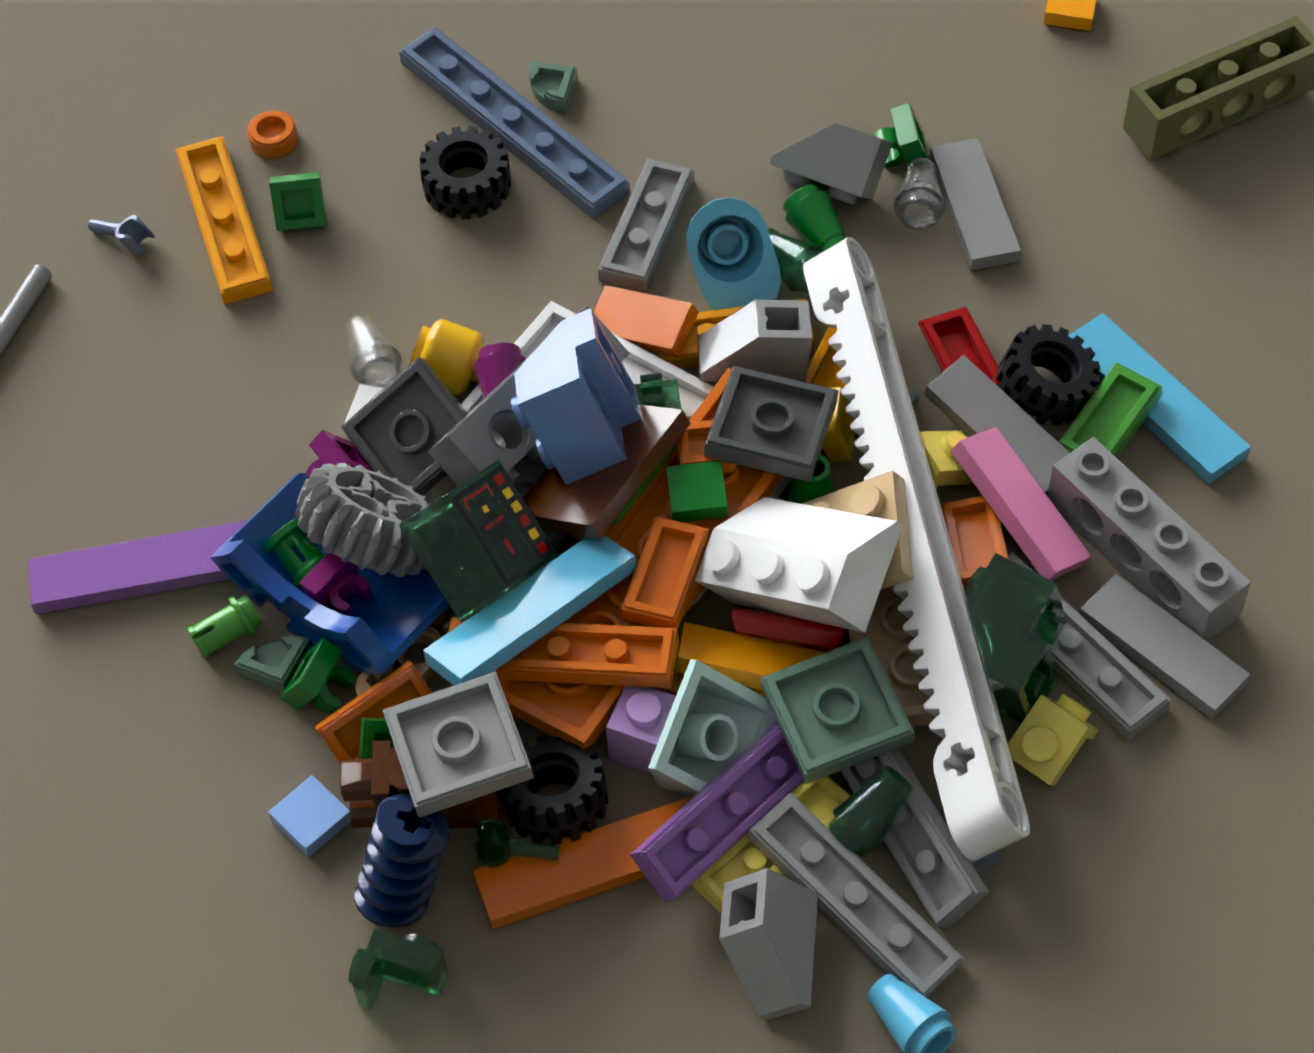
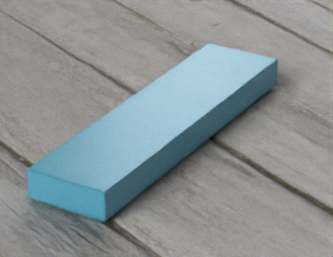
(1179, 415)
(530, 610)

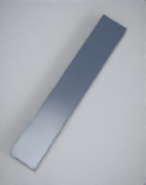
(516, 121)

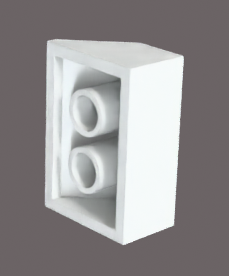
(801, 561)

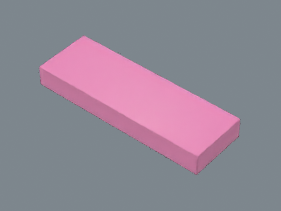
(1020, 504)

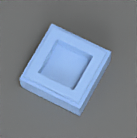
(310, 816)

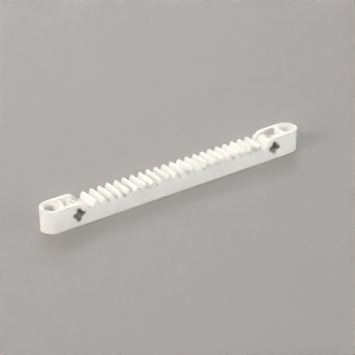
(973, 759)

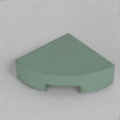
(553, 84)
(273, 662)

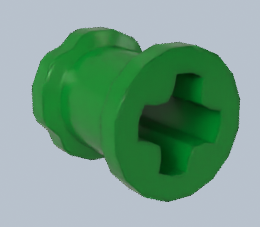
(281, 546)

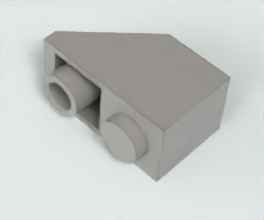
(839, 158)
(759, 337)
(770, 940)

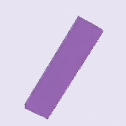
(127, 569)
(718, 815)

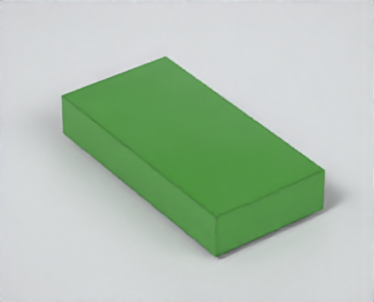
(1114, 411)

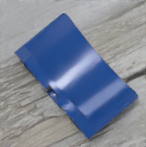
(380, 627)

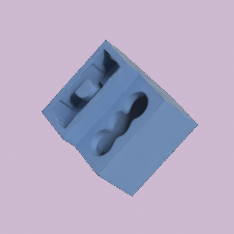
(576, 399)

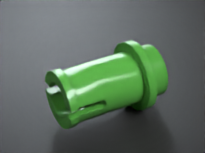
(225, 626)

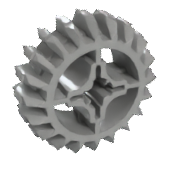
(358, 517)

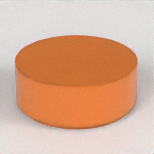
(272, 134)

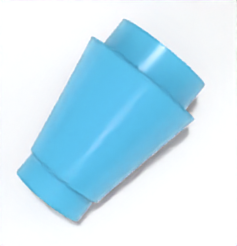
(910, 1017)

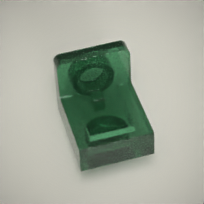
(405, 960)

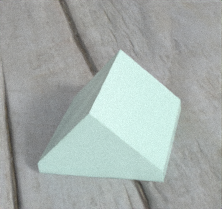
(707, 729)

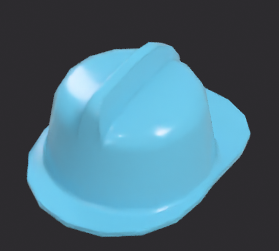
(732, 254)

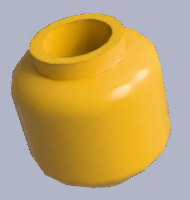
(450, 352)

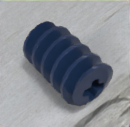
(400, 863)

